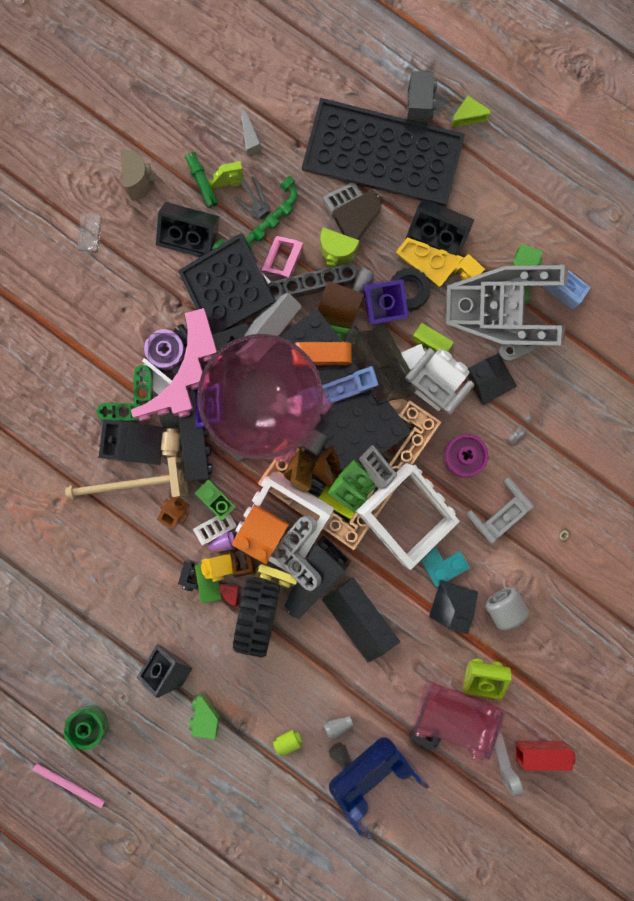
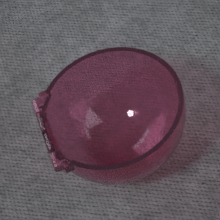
(261, 397)

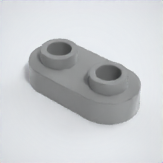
(517, 351)

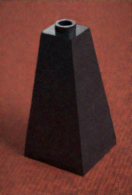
(329, 564)

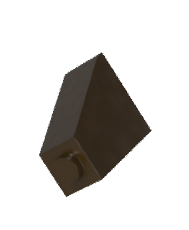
(358, 214)

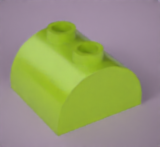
(337, 248)
(486, 679)

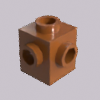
(176, 509)

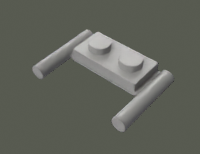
(435, 389)
(506, 516)

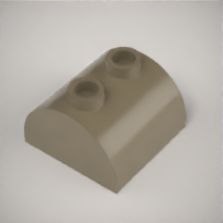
(136, 174)

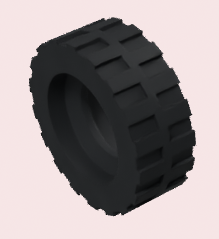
(423, 286)

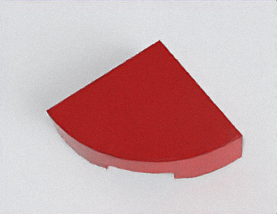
(229, 593)

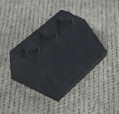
(440, 227)
(186, 229)

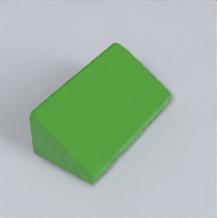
(208, 590)

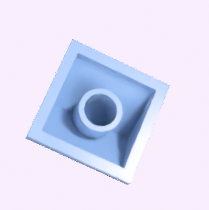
(572, 293)

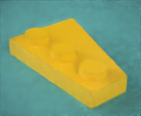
(433, 262)

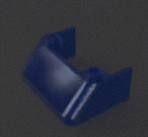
(365, 774)

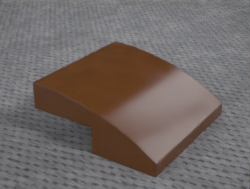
(340, 304)

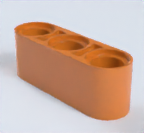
(328, 352)

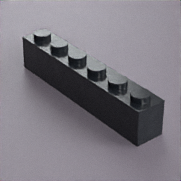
(194, 445)

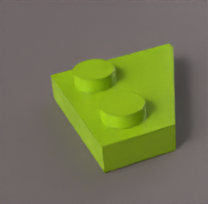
(227, 175)

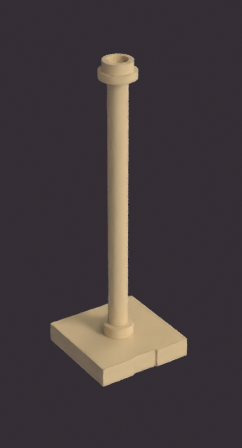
(176, 477)

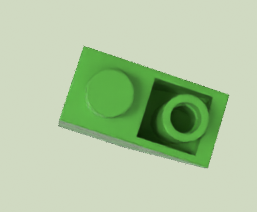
(215, 499)
(205, 719)

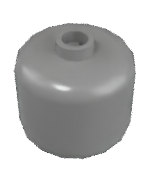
(507, 609)

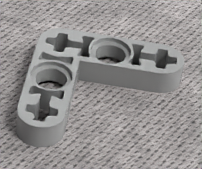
(292, 551)
(508, 776)

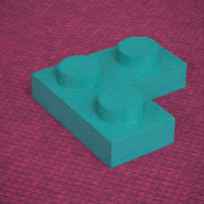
(443, 569)

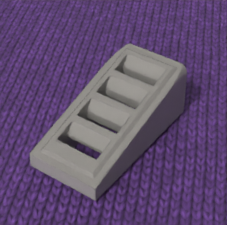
(251, 140)
(327, 200)
(389, 473)

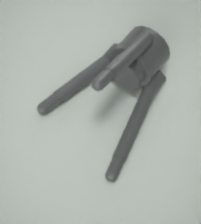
(260, 208)

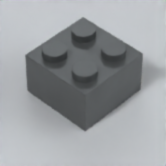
(421, 96)

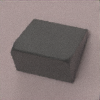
(169, 420)

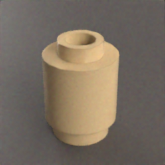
(171, 443)

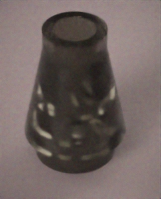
(340, 755)

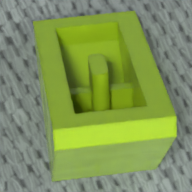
(470, 113)

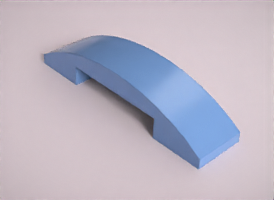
(351, 385)

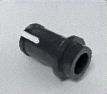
(182, 333)

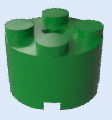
(87, 739)

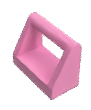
(292, 260)

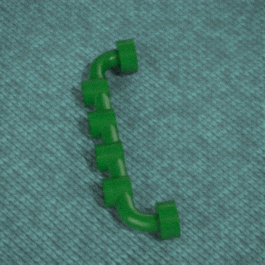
(272, 220)

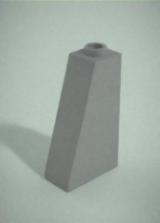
(275, 317)

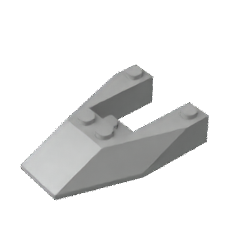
(495, 301)

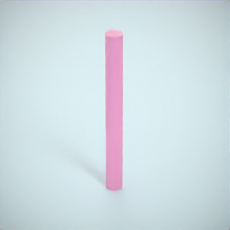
(69, 785)

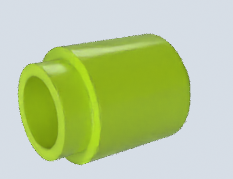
(287, 742)

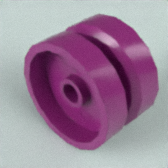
(475, 450)

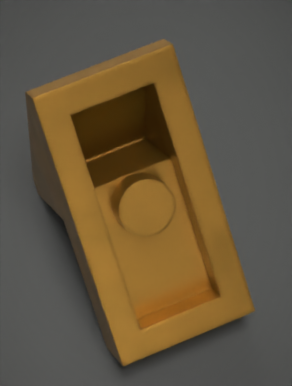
(300, 471)

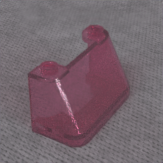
(458, 719)

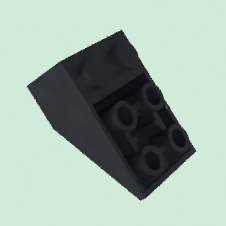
(131, 442)

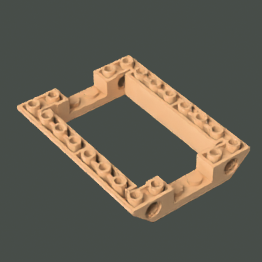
(351, 533)

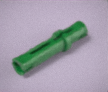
(197, 171)

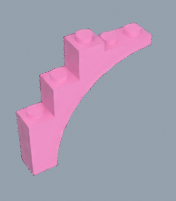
(177, 396)

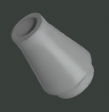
(362, 277)
(337, 727)

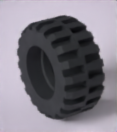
(256, 617)

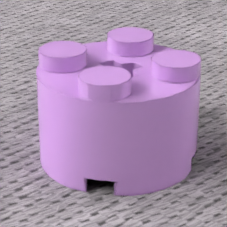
(157, 343)

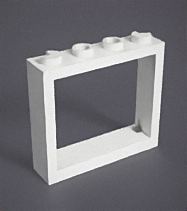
(306, 499)
(432, 538)

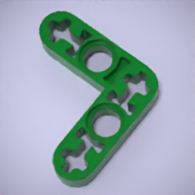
(111, 406)

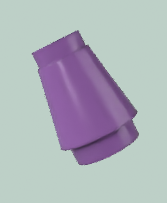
(223, 542)

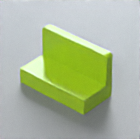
(431, 339)

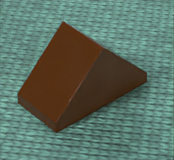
(327, 467)
(241, 563)

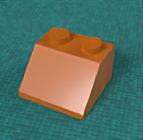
(260, 534)

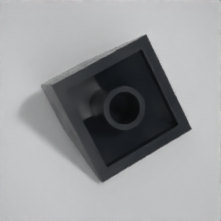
(491, 378)
(454, 606)
(163, 672)

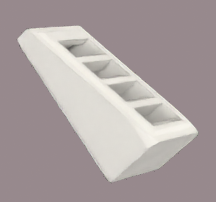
(200, 536)

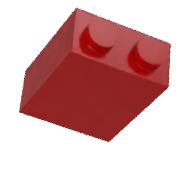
(545, 756)

